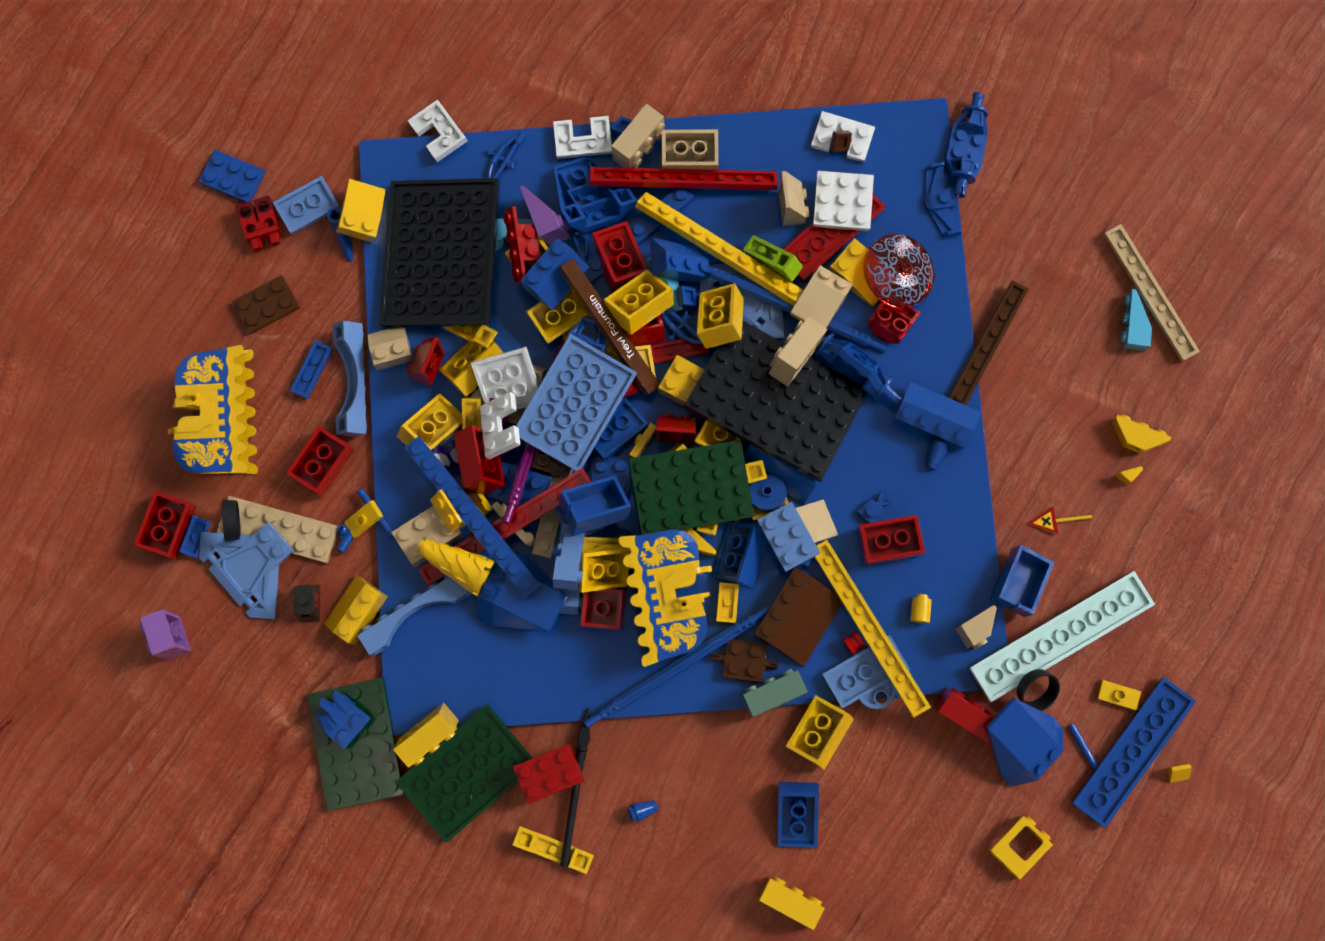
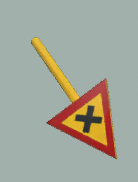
(1049, 523)

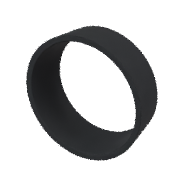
(230, 520)
(1047, 698)

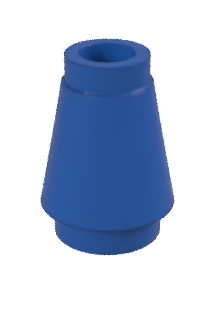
(936, 454)
(642, 810)

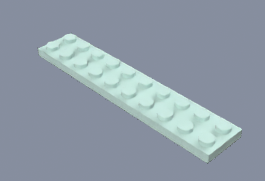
(1062, 635)

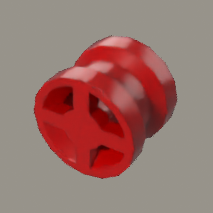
(853, 642)

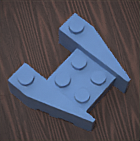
(567, 569)

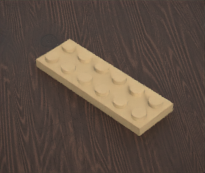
(305, 535)

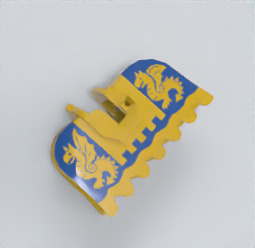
(219, 436)
(661, 565)

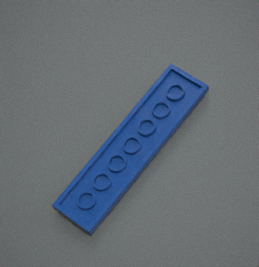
(1133, 752)

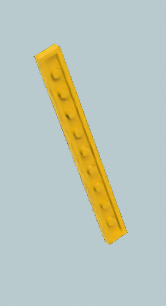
(719, 248)
(871, 630)

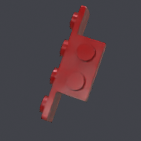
(522, 244)

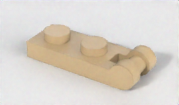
(526, 537)

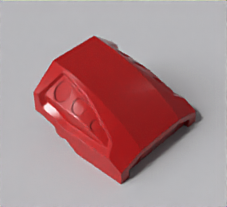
(892, 322)

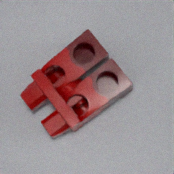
(262, 227)

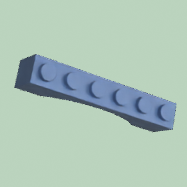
(349, 343)
(379, 636)

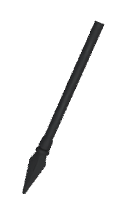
(583, 739)

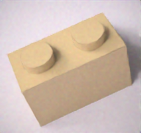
(390, 348)
(977, 629)

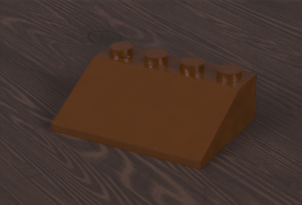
(799, 617)

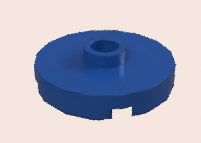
(771, 501)

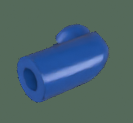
(345, 537)

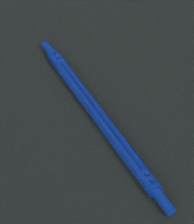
(776, 301)
(676, 667)

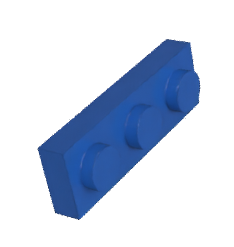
(311, 370)

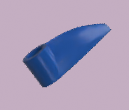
(344, 241)

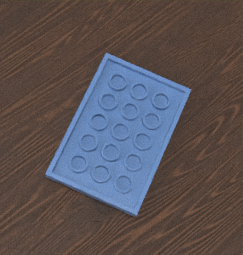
(574, 403)

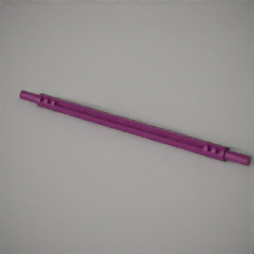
(523, 469)

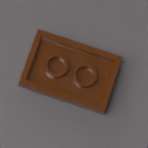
(265, 304)

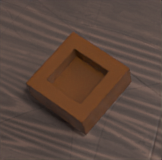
(840, 141)

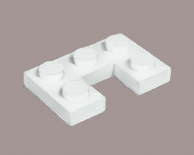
(437, 117)
(860, 136)
(590, 145)
(494, 437)

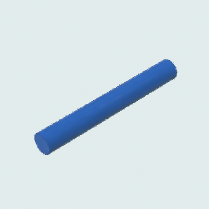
(383, 523)
(1083, 746)

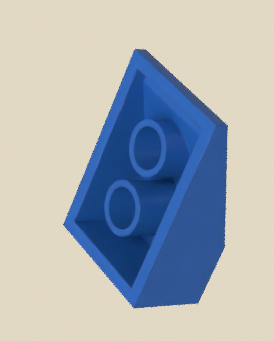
(798, 814)

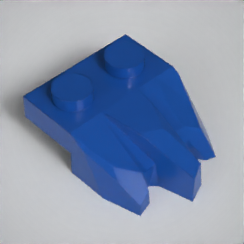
(341, 718)

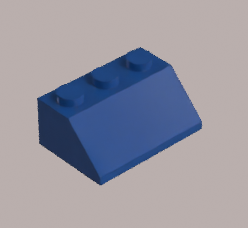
(677, 261)
(544, 278)
(740, 554)

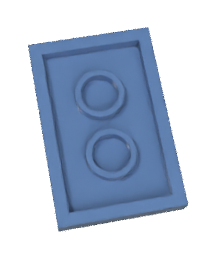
(306, 205)
(788, 537)

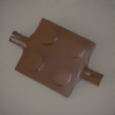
(744, 661)

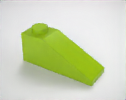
(773, 257)

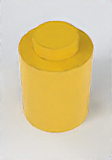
(921, 609)

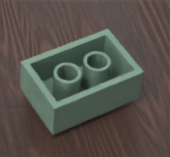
(774, 693)

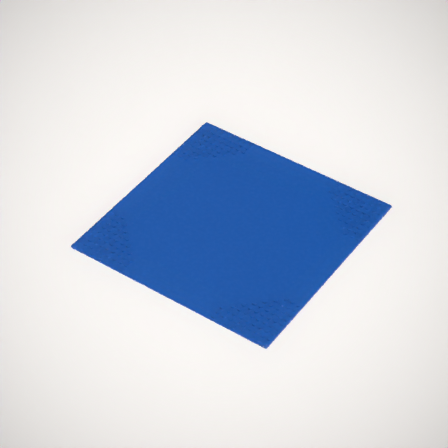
(560, 673)

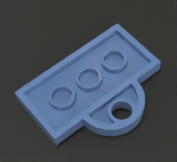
(861, 679)

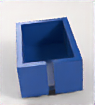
(594, 505)
(1022, 581)

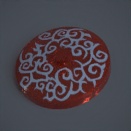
(899, 270)

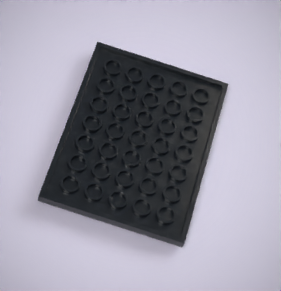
(440, 253)
(790, 423)

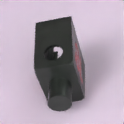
(307, 603)

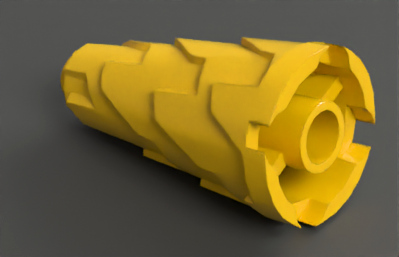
(460, 565)

